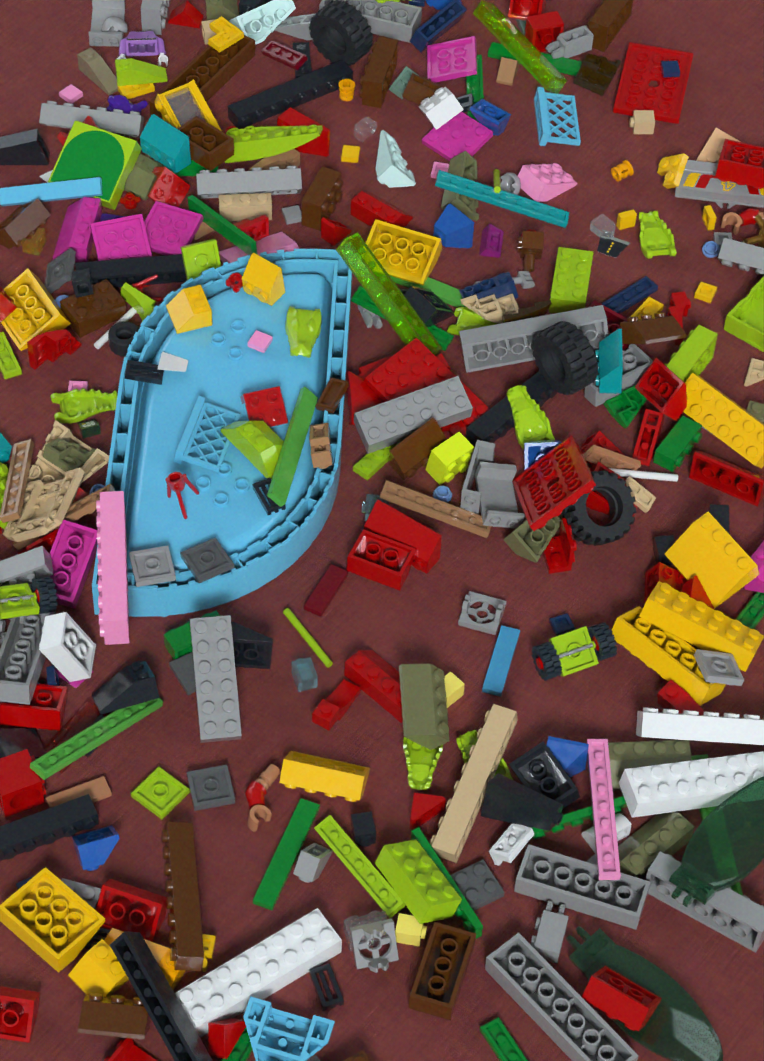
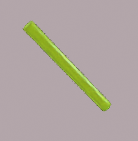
(496, 177)
(307, 637)

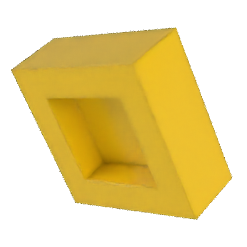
(350, 154)
(709, 217)
(626, 219)
(705, 292)

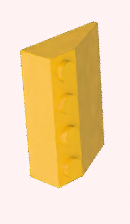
(404, 251)
(35, 310)
(714, 557)
(50, 919)

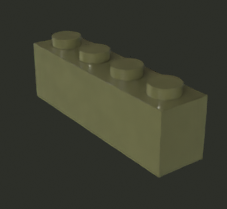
(466, 167)
(532, 543)

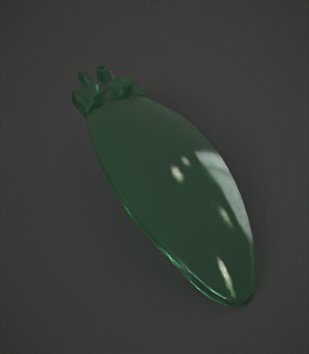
(723, 846)
(677, 1026)

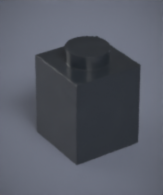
(82, 282)
(660, 546)
(363, 829)

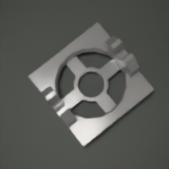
(491, 627)
(372, 931)

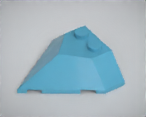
(283, 1035)

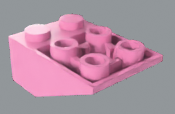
(545, 181)

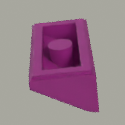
(491, 241)

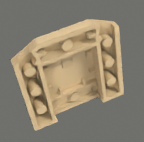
(44, 506)

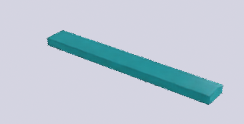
(502, 199)

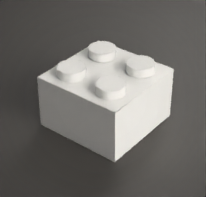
(440, 107)

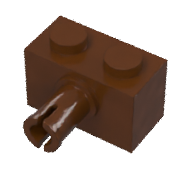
(419, 89)
(530, 248)

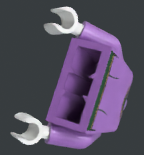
(143, 44)

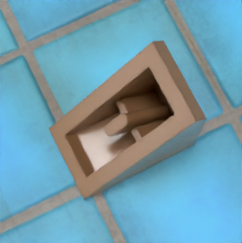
(507, 71)

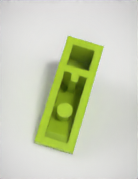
(138, 72)

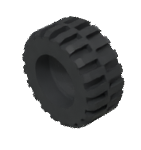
(341, 32)
(565, 358)
(620, 514)

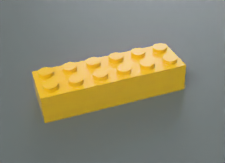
(725, 419)
(700, 624)
(664, 654)

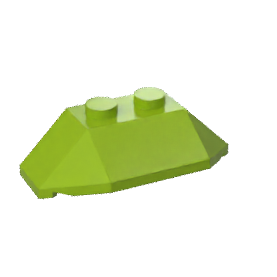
(256, 443)

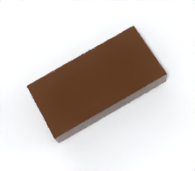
(332, 395)

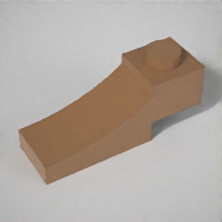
(285, 159)
(320, 445)

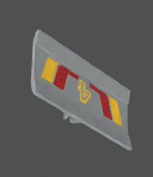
(700, 184)

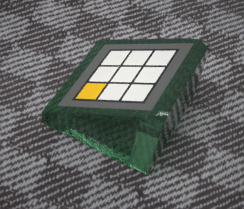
(89, 428)

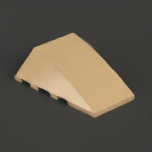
(48, 472)

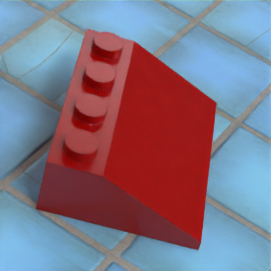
(741, 164)

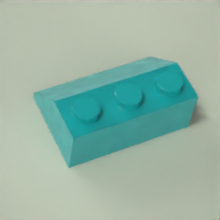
(165, 144)
(610, 363)

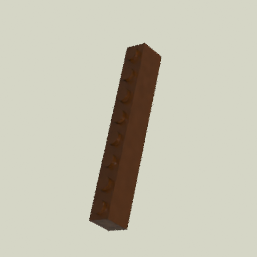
(183, 897)

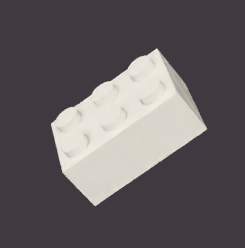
(67, 647)

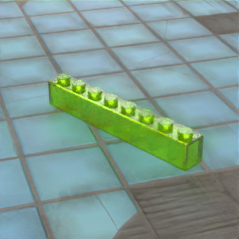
(520, 47)
(385, 292)

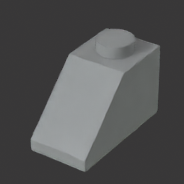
(312, 862)

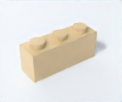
(245, 206)

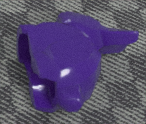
(122, 103)

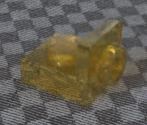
(35, 244)

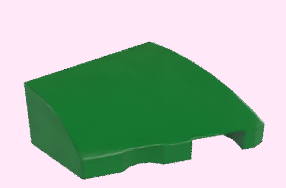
(625, 406)

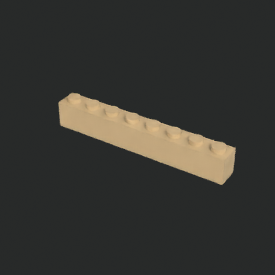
(473, 784)

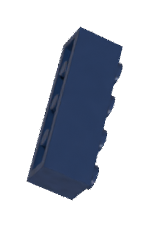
(438, 25)

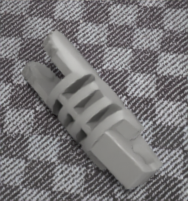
(370, 318)

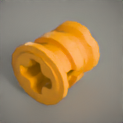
(346, 89)
(622, 170)

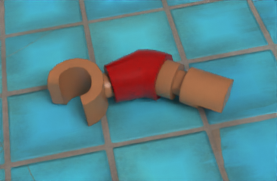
(742, 219)
(256, 794)

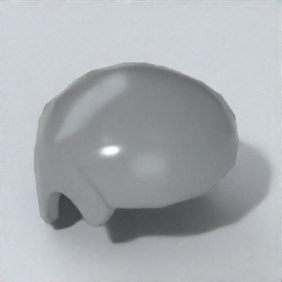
(114, 23)
(510, 183)

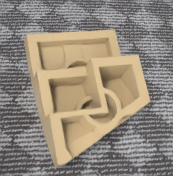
(492, 308)

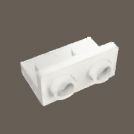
(510, 843)

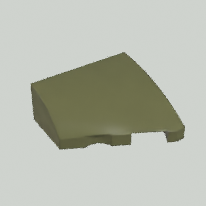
(66, 455)

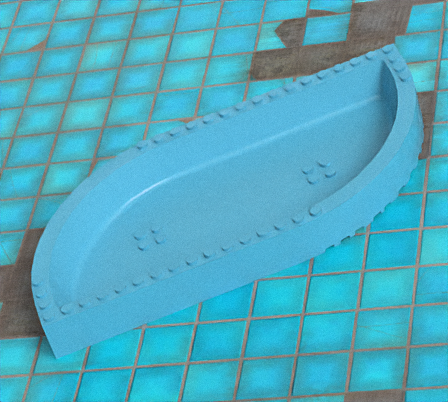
(222, 369)

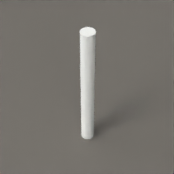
(125, 318)
(646, 475)

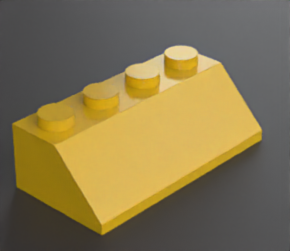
(324, 775)

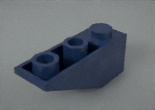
(500, 286)

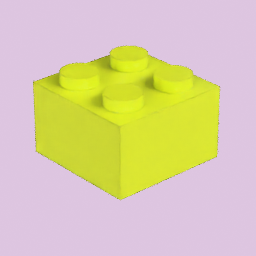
(449, 458)

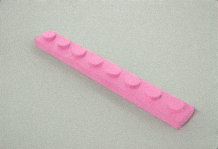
(603, 810)

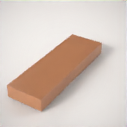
(610, 458)
(97, 790)

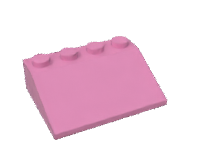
(267, 244)

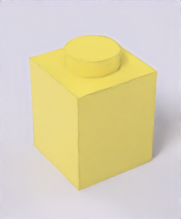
(454, 688)
(409, 930)

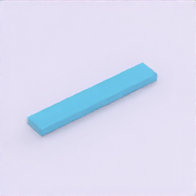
(51, 191)

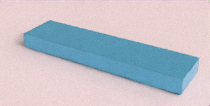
(501, 661)

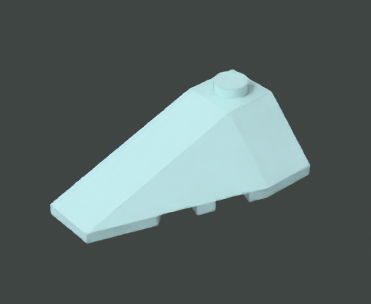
(263, 19)
(390, 164)

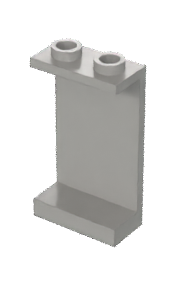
(102, 10)
(497, 495)
(471, 499)

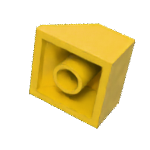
(263, 280)
(190, 310)
(99, 971)

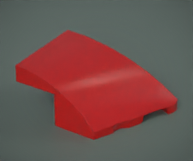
(51, 346)
(359, 395)

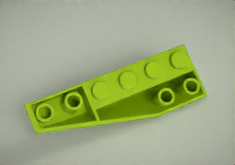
(268, 141)

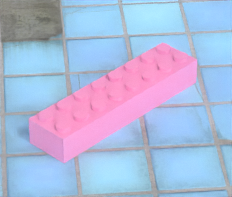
(112, 568)

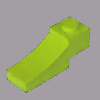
(139, 301)

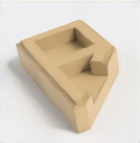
(755, 372)
(643, 497)

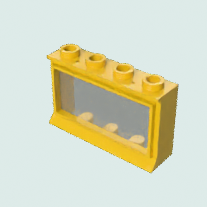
(184, 104)

